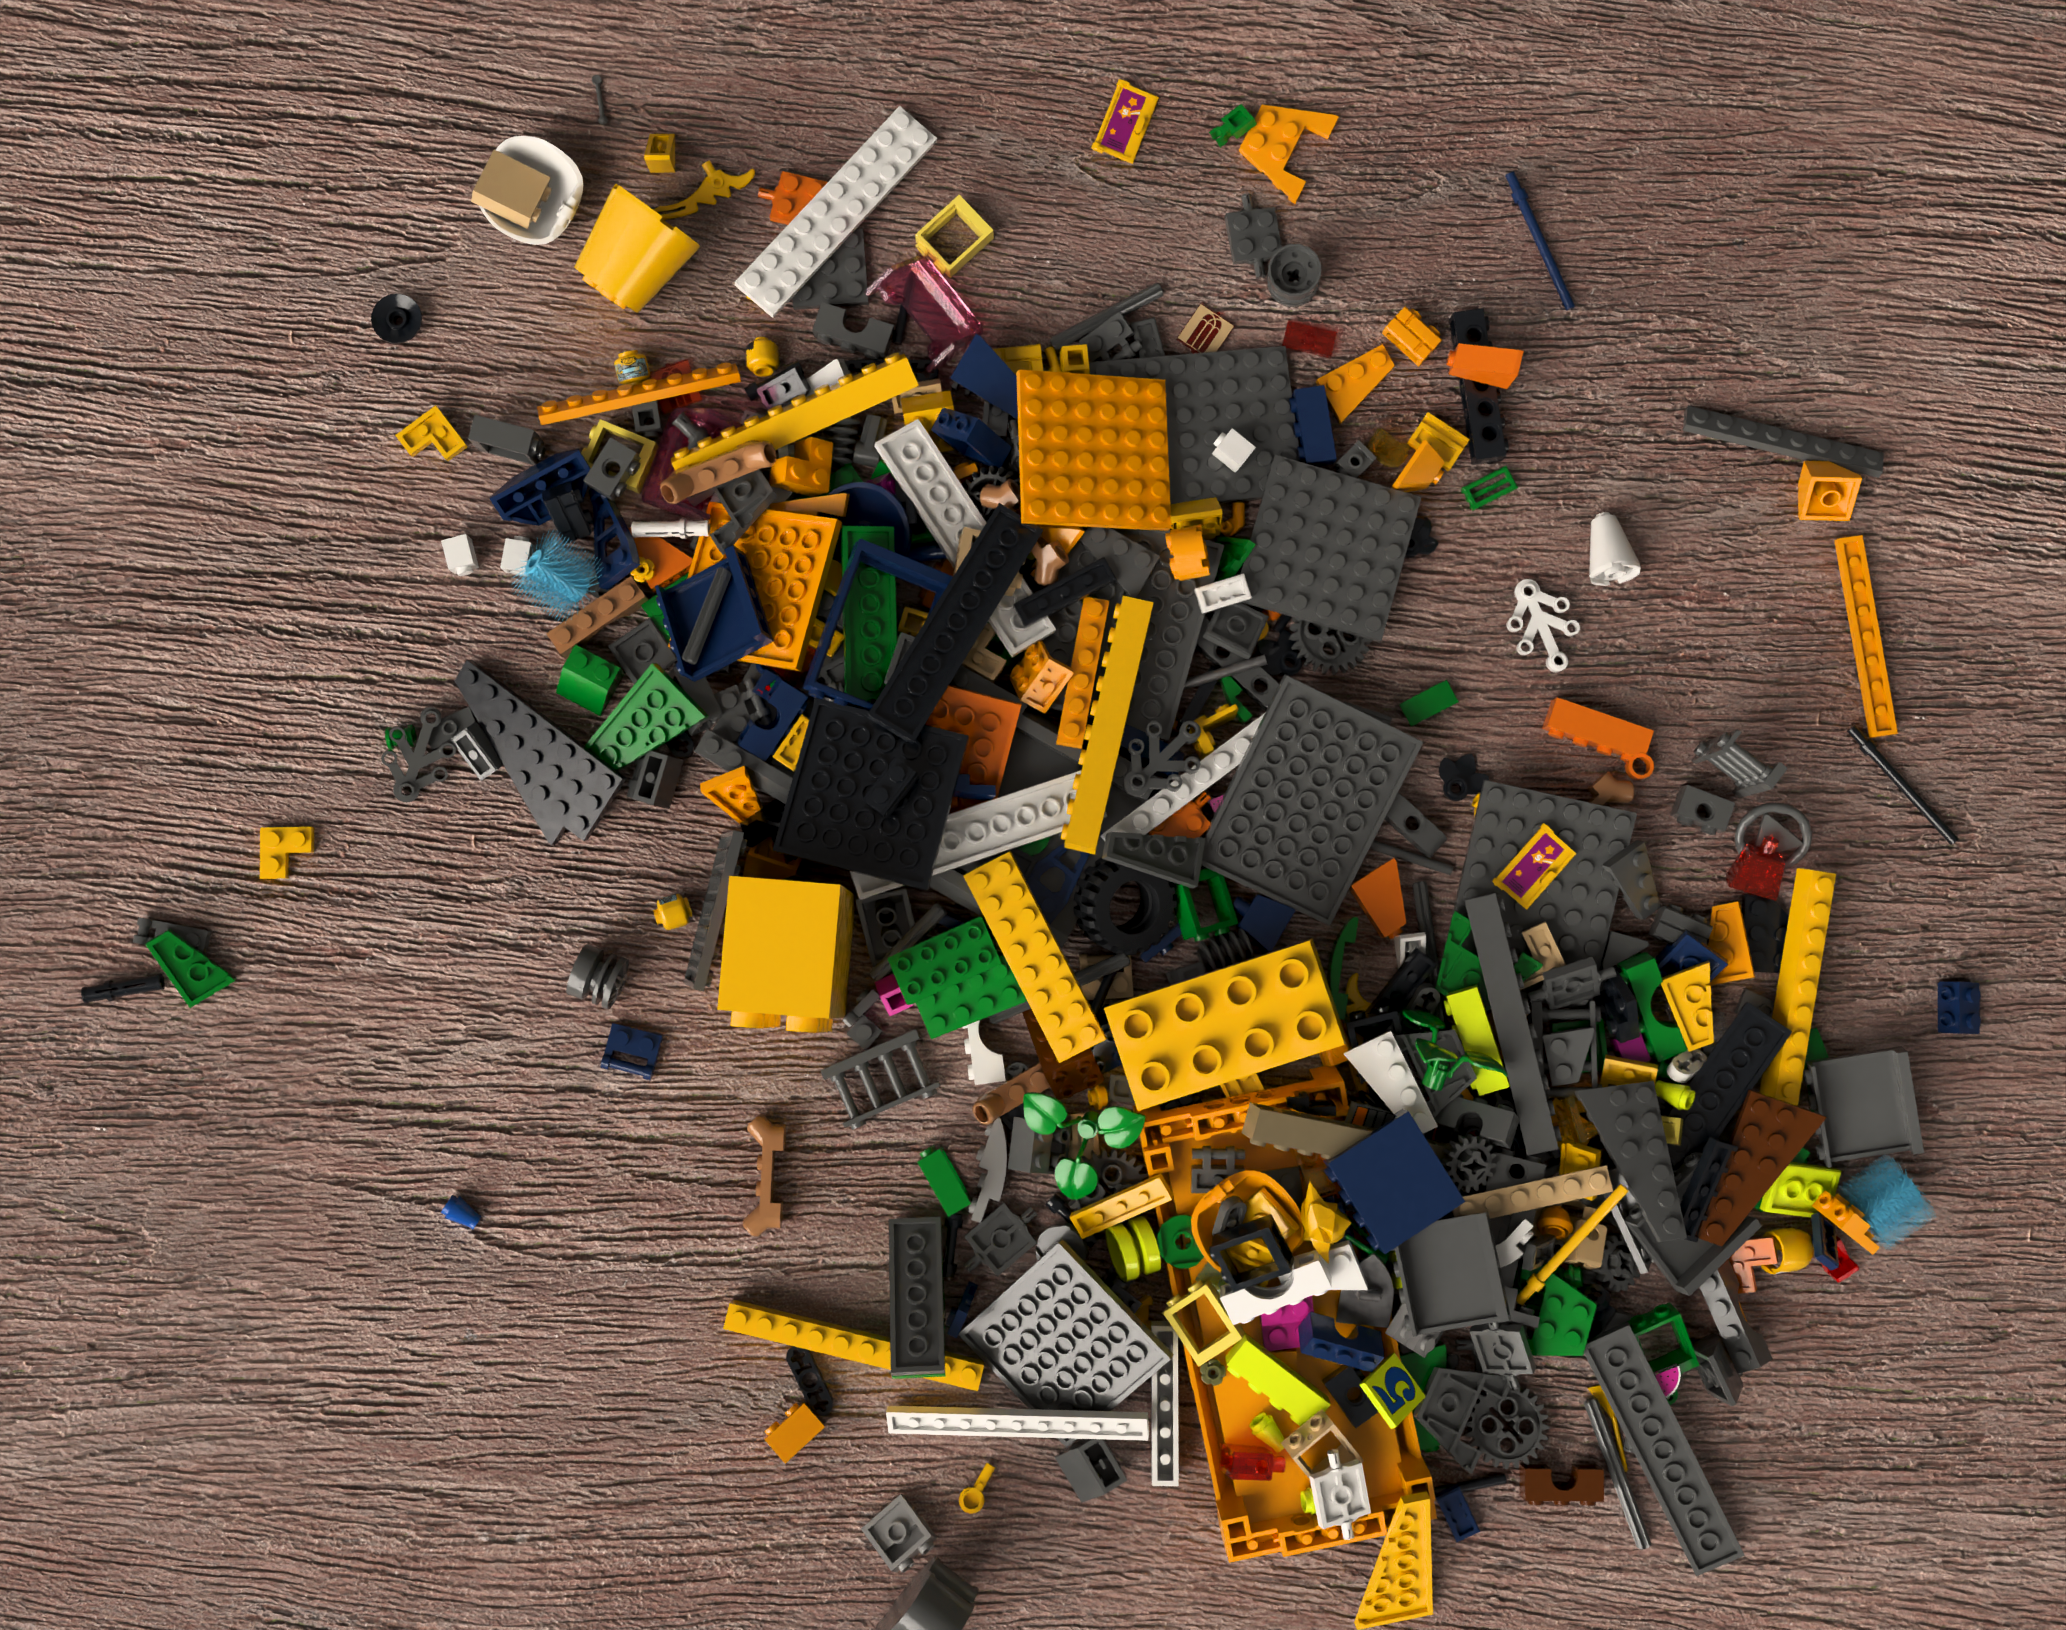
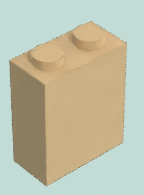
(511, 189)

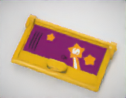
(1127, 113)
(1531, 864)

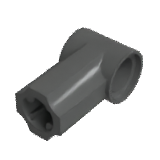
(873, 431)

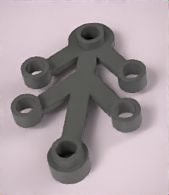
(417, 759)
(1159, 761)

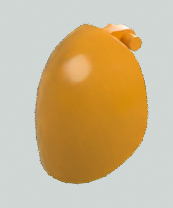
(1244, 1185)

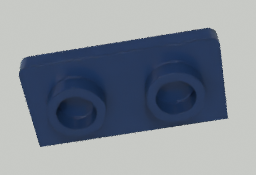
(1959, 1007)

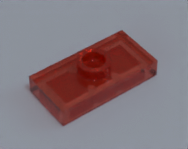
(1309, 339)

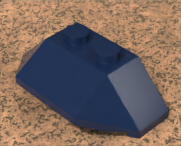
(522, 496)

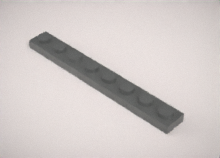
(1782, 441)

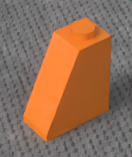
(1485, 364)
(668, 560)
(1382, 899)

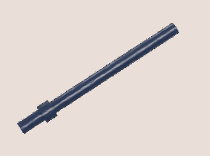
(1520, 197)

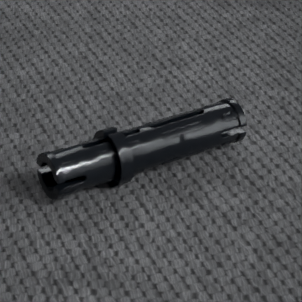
(104, 991)

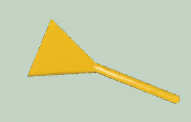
(1597, 1392)

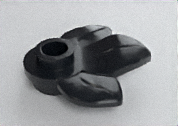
(1420, 538)
(1279, 652)
(1462, 774)

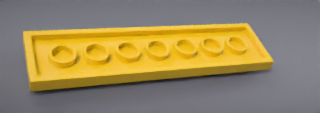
(1035, 957)

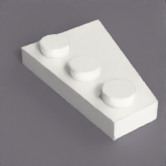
(1343, 1268)

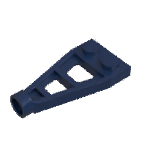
(624, 558)
(1053, 902)

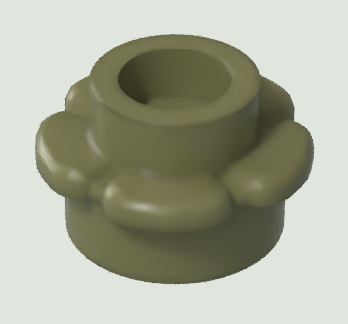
(1220, 1372)

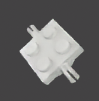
(1340, 1494)

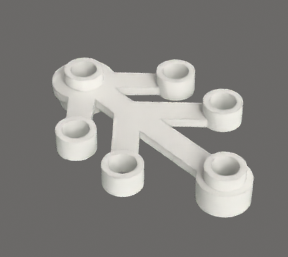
(1540, 621)

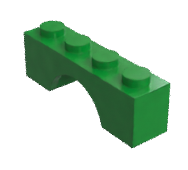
(1660, 1037)

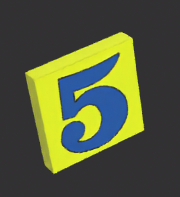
(1392, 1390)

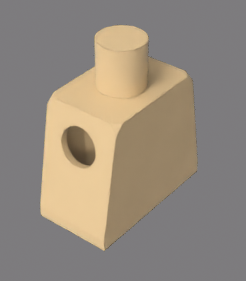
(1590, 1250)

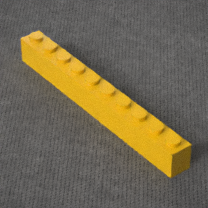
(810, 413)
(1108, 725)
(1799, 980)
(838, 1341)

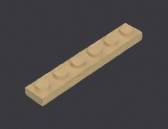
(1537, 1193)

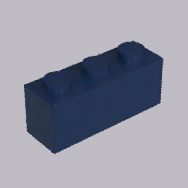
(1313, 426)

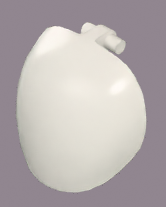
(565, 194)

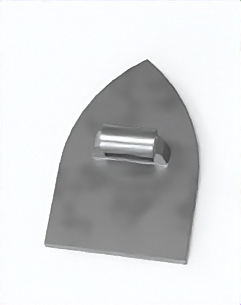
(1368, 1306)

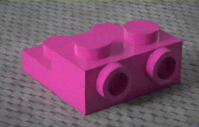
(1281, 1327)

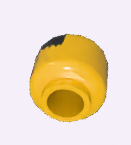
(762, 356)

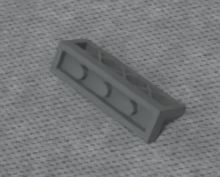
(1620, 1212)

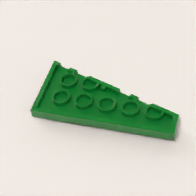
(645, 719)

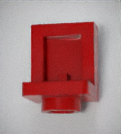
(1846, 1265)

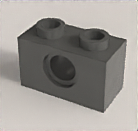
(612, 455)
(1717, 810)

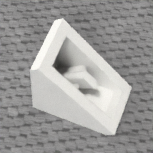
(1407, 943)

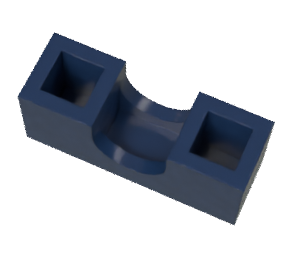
(764, 739)
(1321, 1340)

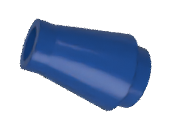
(460, 1212)

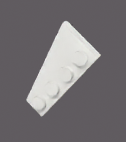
(1390, 1077)

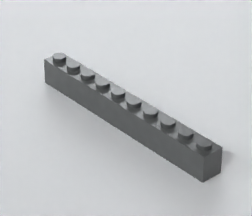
(1511, 1023)

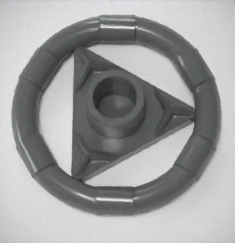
(1771, 827)

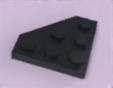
(1765, 932)

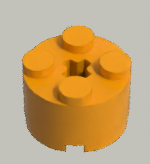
(1189, 553)

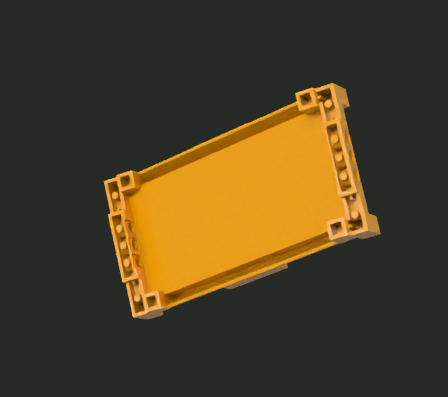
(1257, 1514)

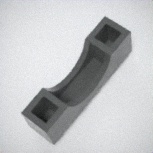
(1743, 1344)

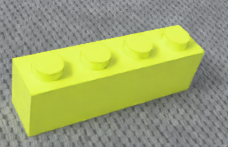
(1476, 1035)
(1276, 1380)

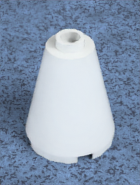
(1610, 552)

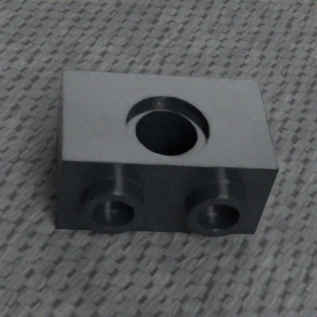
(1339, 1383)

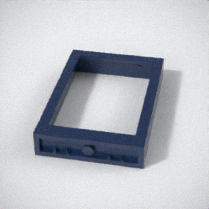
(889, 563)

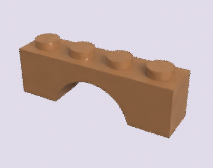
(611, 606)

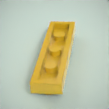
(1121, 1206)

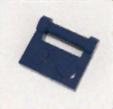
(632, 1042)

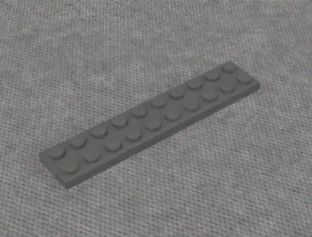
(1662, 1449)

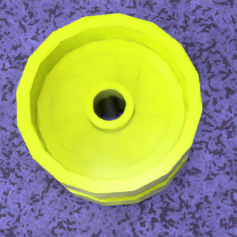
(1133, 1248)

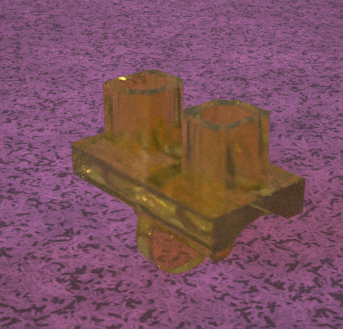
(1579, 1131)

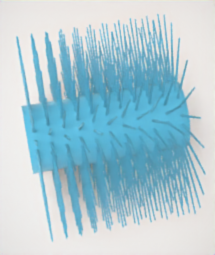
(557, 576)
(1888, 1201)

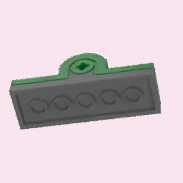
(916, 1298)

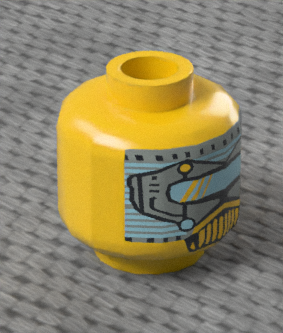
(631, 368)
(672, 911)

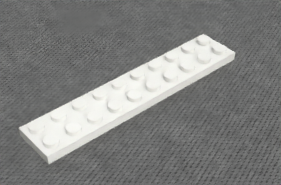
(835, 212)
(946, 511)
(993, 829)

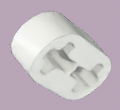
(1688, 1067)

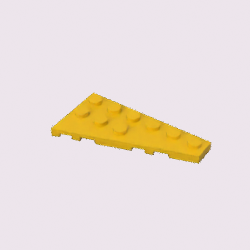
(1403, 1572)

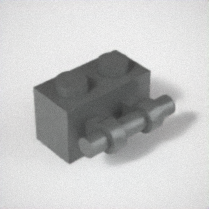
(655, 779)

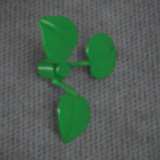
(1436, 1055)
(1117, 1124)

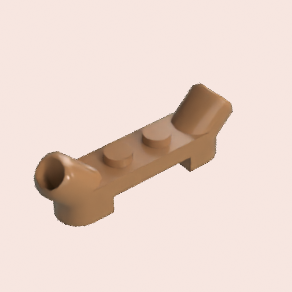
(717, 470)
(1049, 556)
(1609, 789)
(1009, 1094)
(769, 1212)

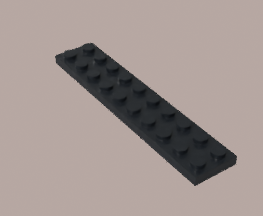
(954, 624)

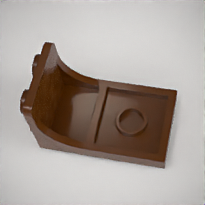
(1068, 1076)

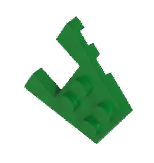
(1462, 967)
(1564, 1319)

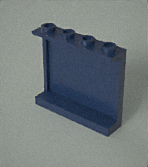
(737, 626)
(1393, 1183)

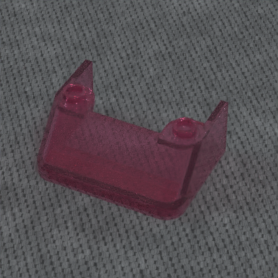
(931, 305)
(672, 441)

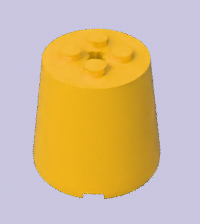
(632, 251)

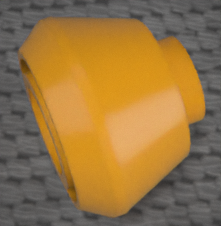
(1555, 1222)

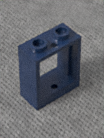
(971, 438)

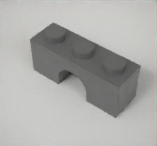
(872, 341)
(1498, 1123)

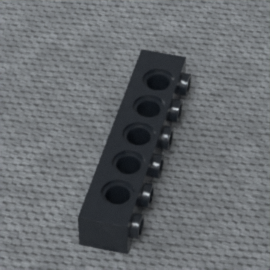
(1480, 449)

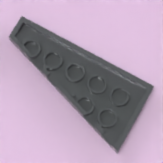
(1636, 1142)

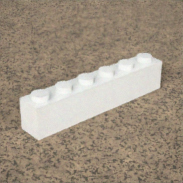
(1165, 1412)

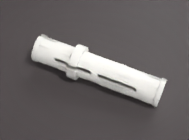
(671, 528)

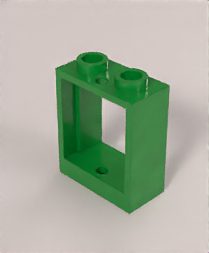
(1222, 902)
(944, 1180)
(1660, 1315)

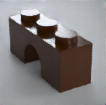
(1584, 1485)

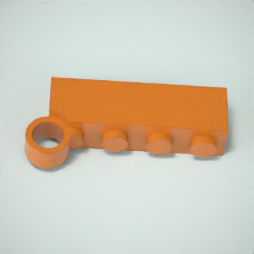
(1600, 731)

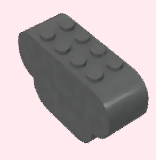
(932, 1601)

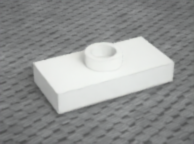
(1223, 593)

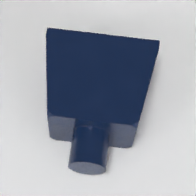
(1263, 919)

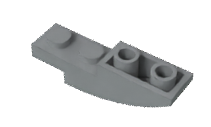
(994, 1159)

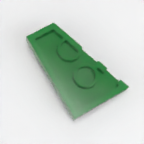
(187, 968)

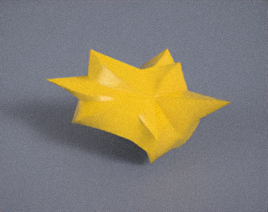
(1322, 1222)

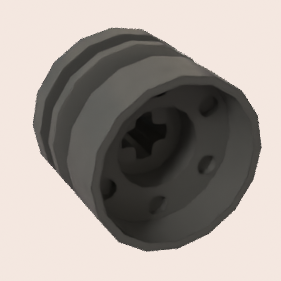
(1290, 262)
(594, 975)

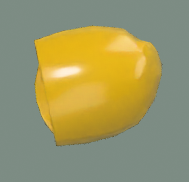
(1795, 1247)

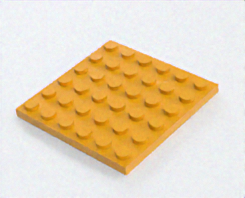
(1093, 450)
(790, 569)

